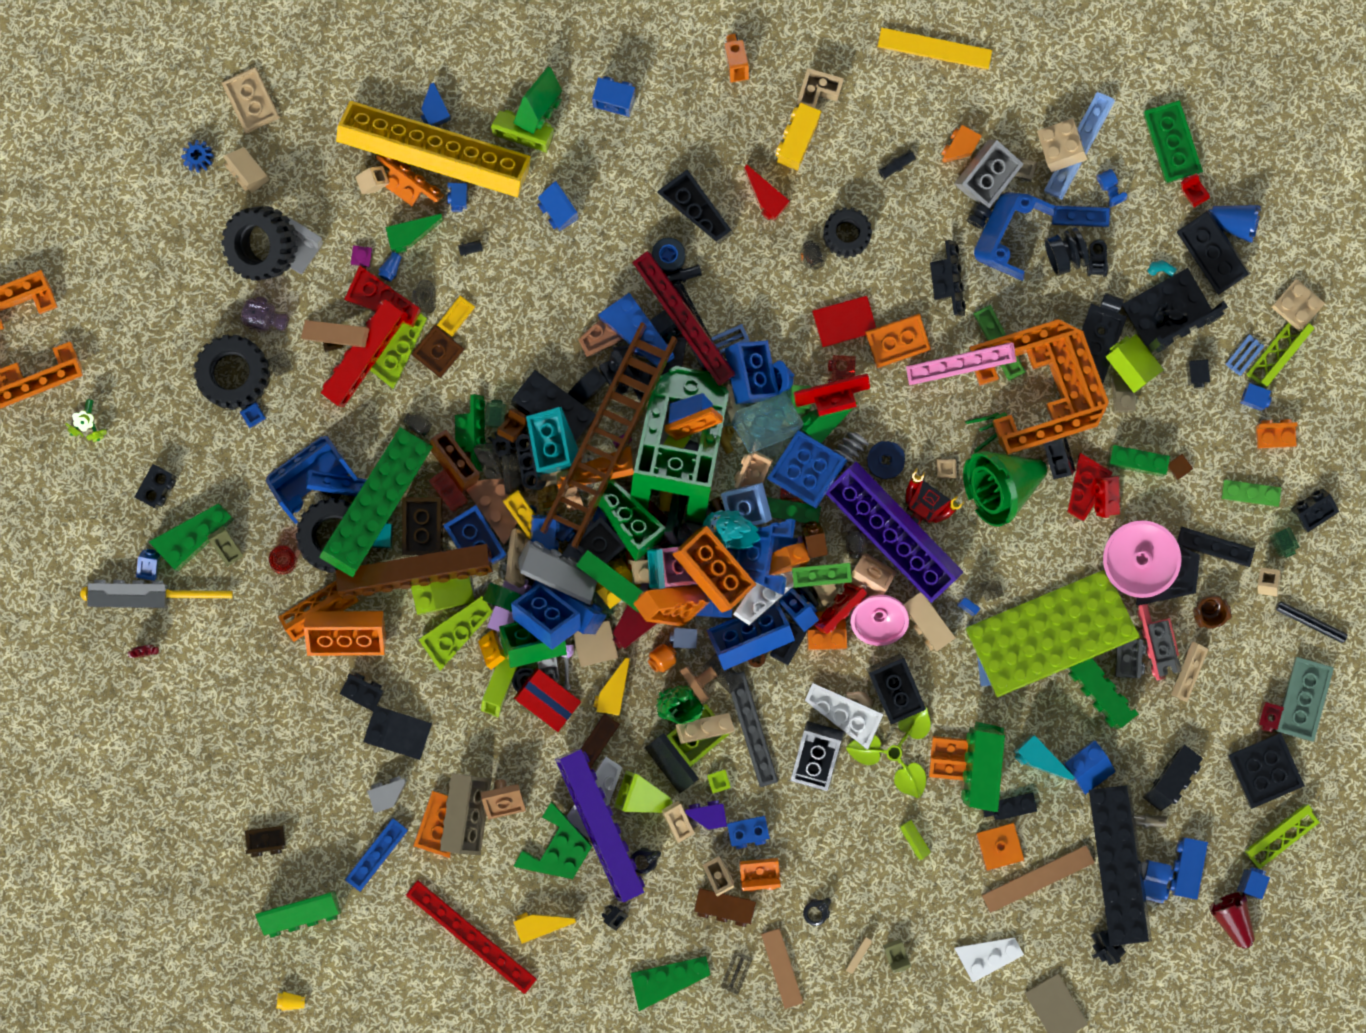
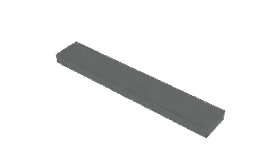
(753, 733)

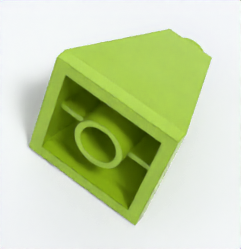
(640, 795)

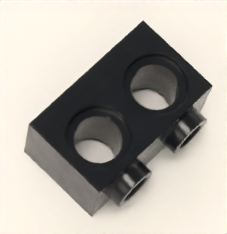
(1060, 458)
(150, 484)

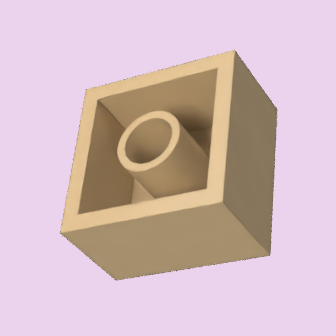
(1062, 145)

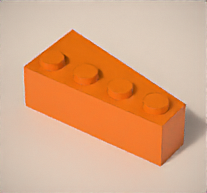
(671, 605)

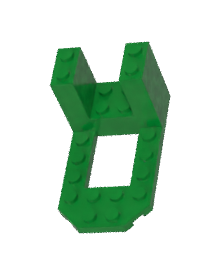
(672, 467)

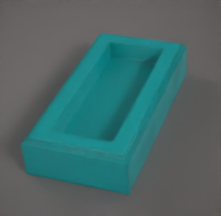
(656, 568)

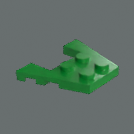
(564, 852)

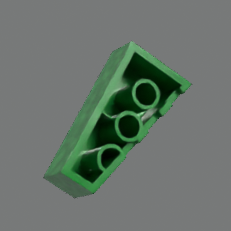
(630, 520)
(1103, 693)

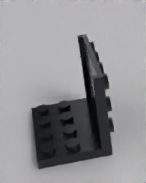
(1181, 294)

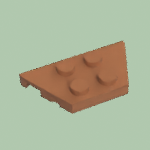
(488, 498)

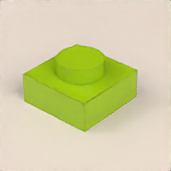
(718, 781)

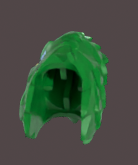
(679, 705)

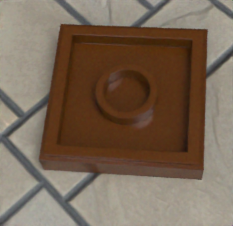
(437, 351)

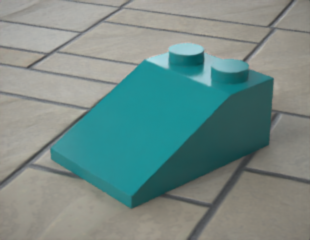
(551, 441)
(1036, 755)

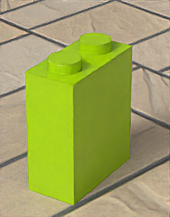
(1134, 362)

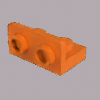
(1276, 434)

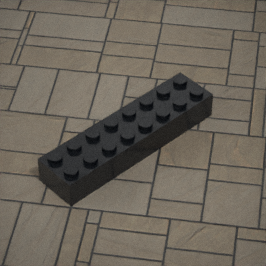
(1120, 865)

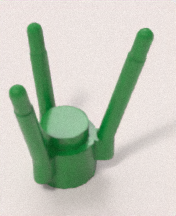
(993, 417)

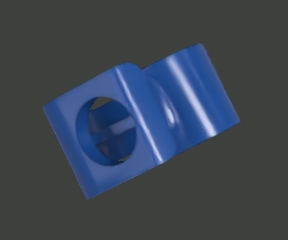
(1108, 182)

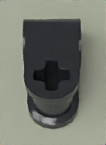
(1097, 262)

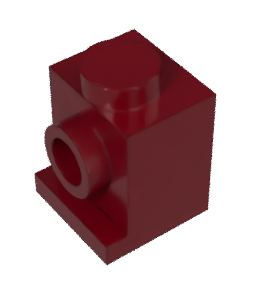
(1265, 710)

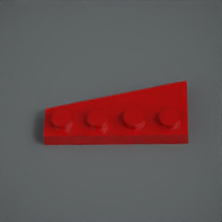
(369, 291)

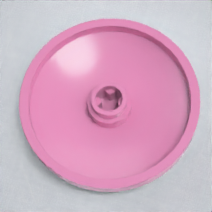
(1142, 559)

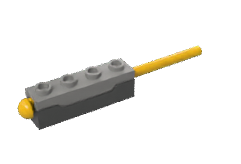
(139, 594)

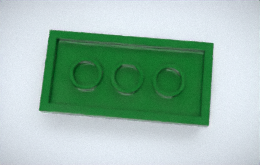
(1172, 142)

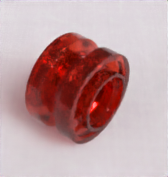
(286, 568)

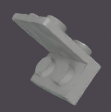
(308, 246)

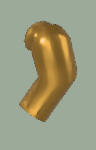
(726, 435)

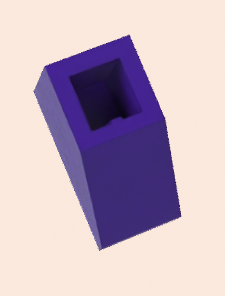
(708, 816)

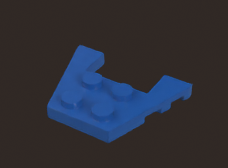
(757, 559)

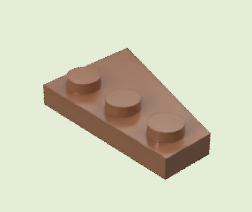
(598, 338)

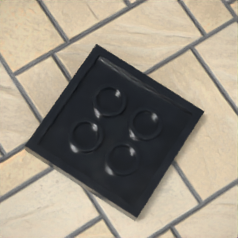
(1265, 770)

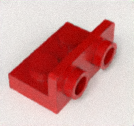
(1107, 496)

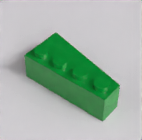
(189, 538)

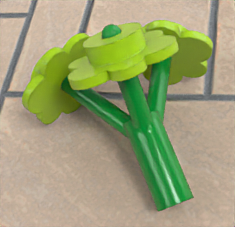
(84, 421)

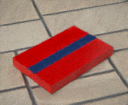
(547, 699)

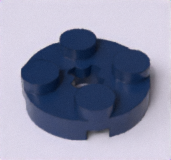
(887, 449)

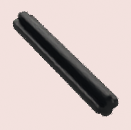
(1311, 622)

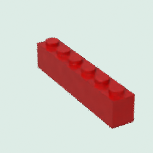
(360, 360)

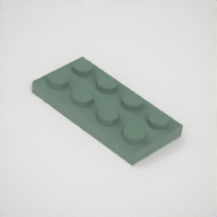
(1305, 699)

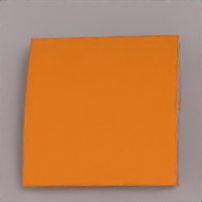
(947, 758)

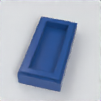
(968, 606)

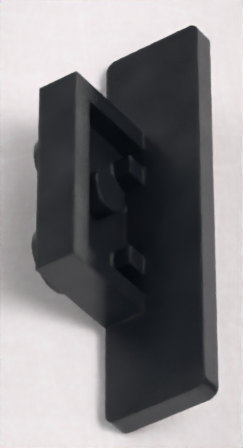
(947, 278)

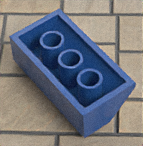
(740, 642)

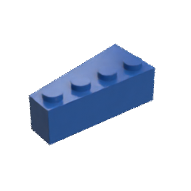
(625, 318)

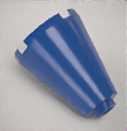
(1238, 220)

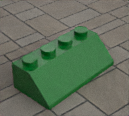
(983, 768)
(299, 913)

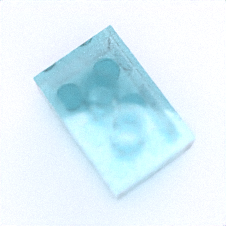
(767, 422)

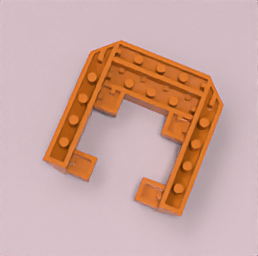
(1075, 376)
(12, 383)

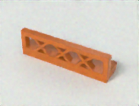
(333, 602)

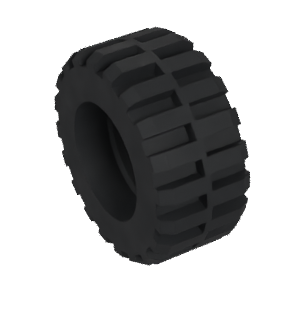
(238, 247)
(249, 390)
(308, 526)

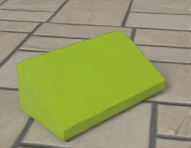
(915, 840)

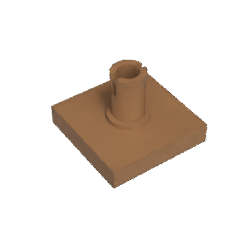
(697, 682)
(503, 800)

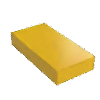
(456, 316)

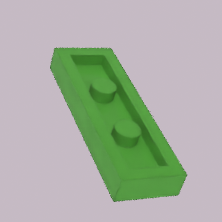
(1251, 493)
(821, 575)

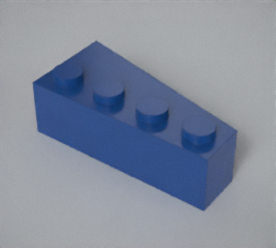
(590, 615)

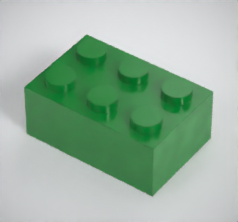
(524, 648)

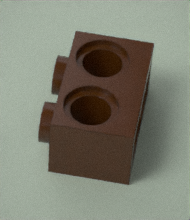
(814, 539)

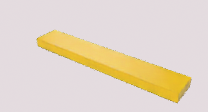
(934, 48)

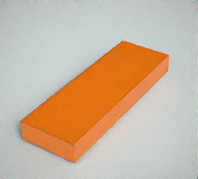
(693, 423)

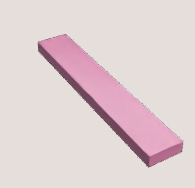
(961, 363)

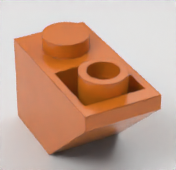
(962, 145)

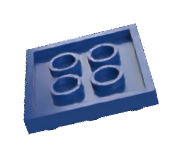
(807, 469)

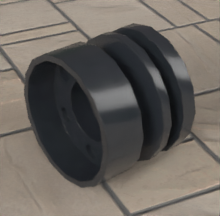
(1069, 251)

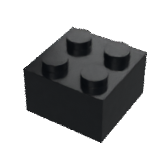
(601, 542)

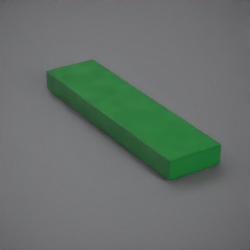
(609, 579)

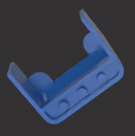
(988, 249)
(290, 479)

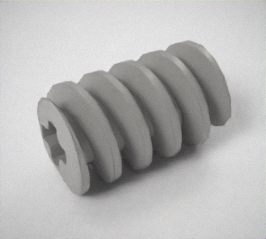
(850, 447)

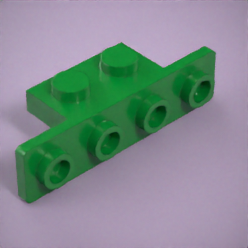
(471, 428)

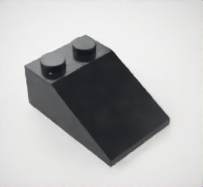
(896, 688)
(397, 732)
(817, 756)

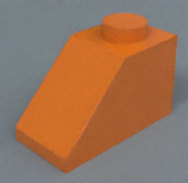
(788, 558)

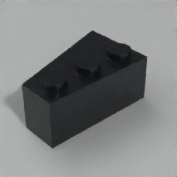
(1174, 778)

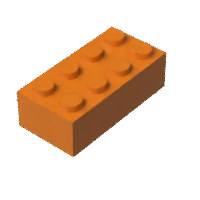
(714, 569)
(345, 633)

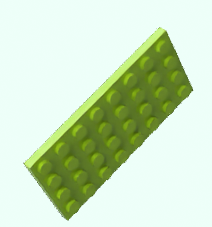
(1051, 633)

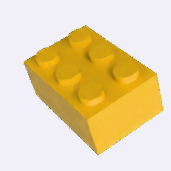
(798, 136)

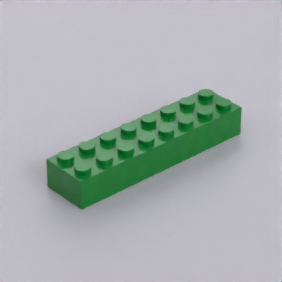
(376, 502)

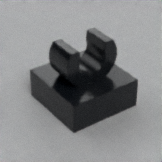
(614, 918)

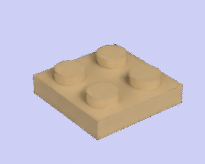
(1298, 305)

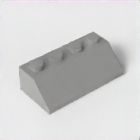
(556, 571)

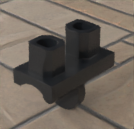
(1104, 950)

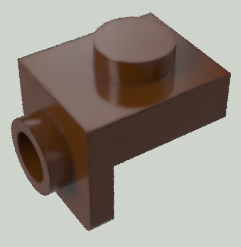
(513, 426)

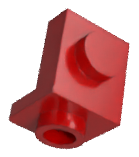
(1194, 190)

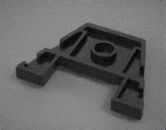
(641, 376)
(1185, 582)

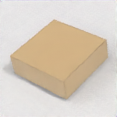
(946, 468)

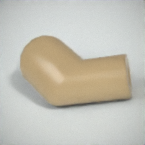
(861, 697)

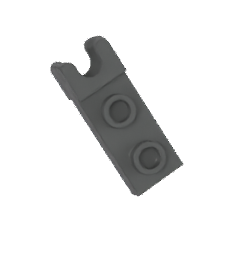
(1164, 647)

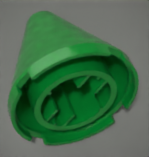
(1001, 484)

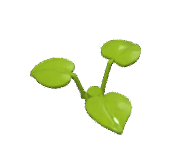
(911, 778)

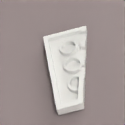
(760, 599)
(848, 715)

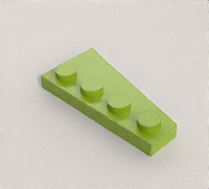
(396, 354)
(454, 632)

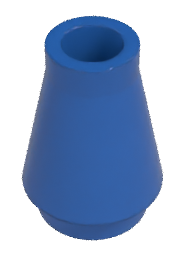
(390, 267)

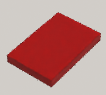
(844, 321)

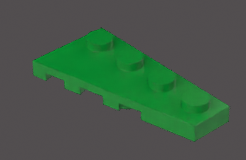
(663, 981)

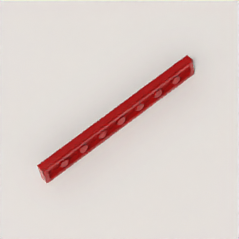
(471, 937)

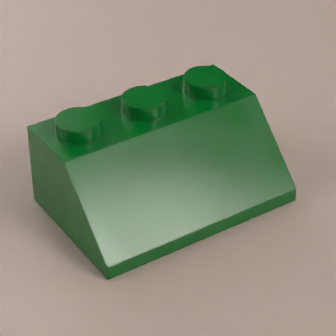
(539, 102)

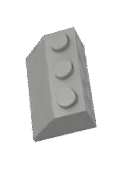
(988, 173)

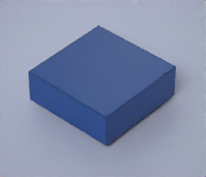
(252, 415)

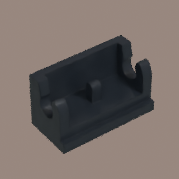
(786, 652)

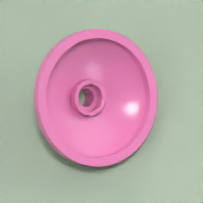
(879, 628)

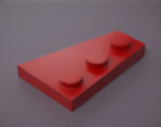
(1082, 492)
(841, 609)

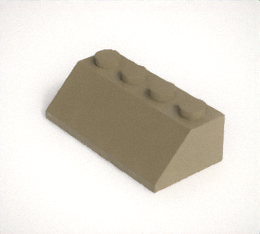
(465, 815)

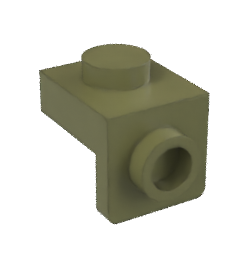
(897, 956)

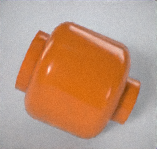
(662, 658)

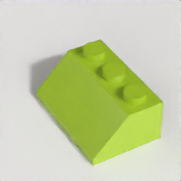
(504, 127)

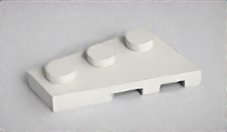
(988, 956)

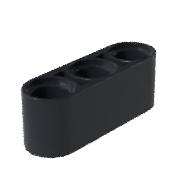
(528, 472)

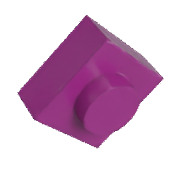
(361, 256)

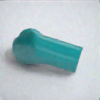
(1159, 266)

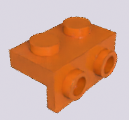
(760, 874)

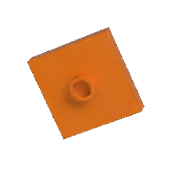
(1000, 846)

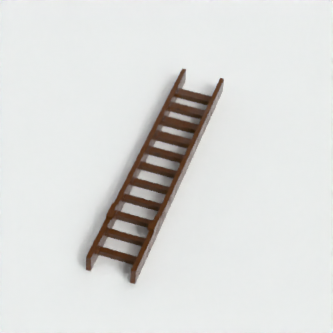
(611, 394)

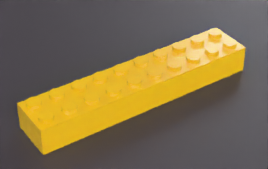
(433, 148)

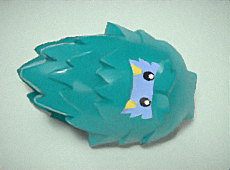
(732, 529)

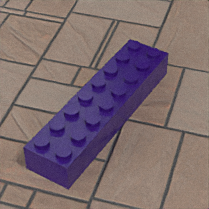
(894, 532)
(599, 825)

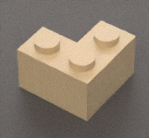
(817, 85)

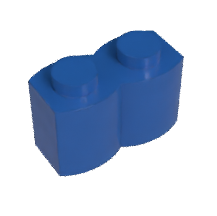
(1156, 881)

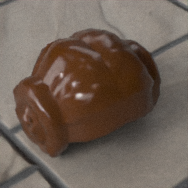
(1212, 612)

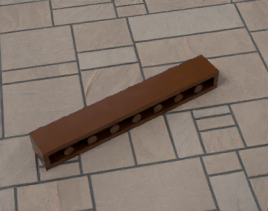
(415, 571)

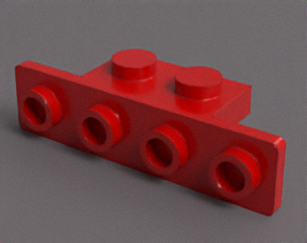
(834, 395)

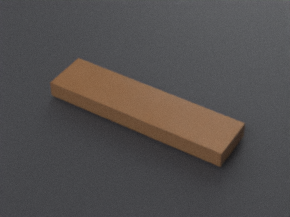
(335, 333)
(782, 968)

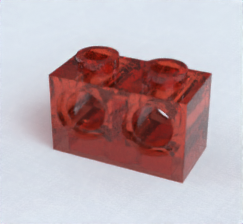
(836, 374)
(448, 491)

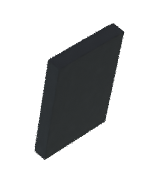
(671, 763)

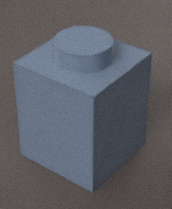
(684, 638)

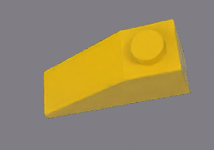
(612, 694)
(537, 925)

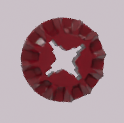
(143, 651)

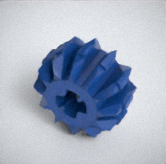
(202, 160)

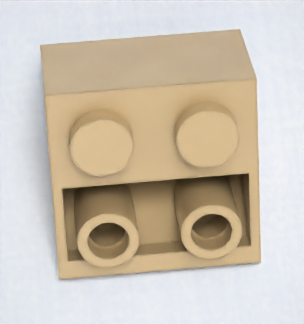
(245, 167)

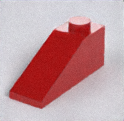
(768, 198)

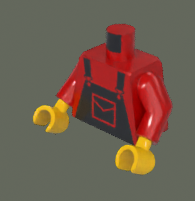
(927, 502)

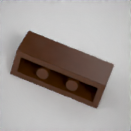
(454, 460)
(724, 907)

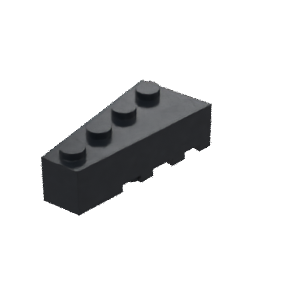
(694, 204)

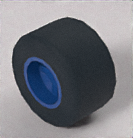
(669, 248)

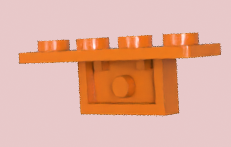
(408, 184)

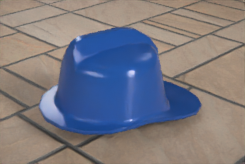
(783, 376)

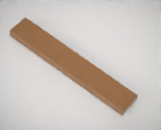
(1038, 879)

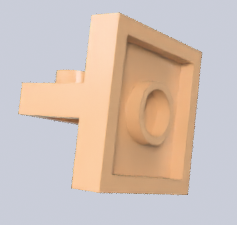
(872, 575)

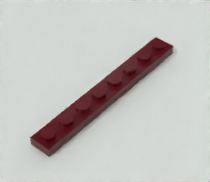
(684, 318)

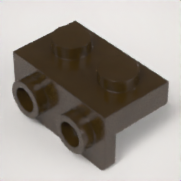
(264, 840)

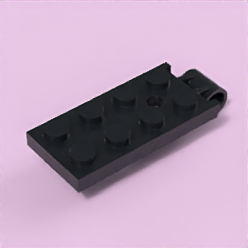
(1112, 322)

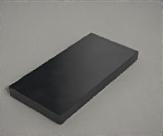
(1213, 252)

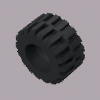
(847, 216)

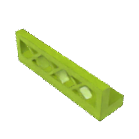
(1281, 360)
(1279, 830)

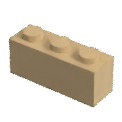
(928, 623)

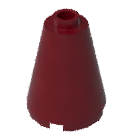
(1235, 918)

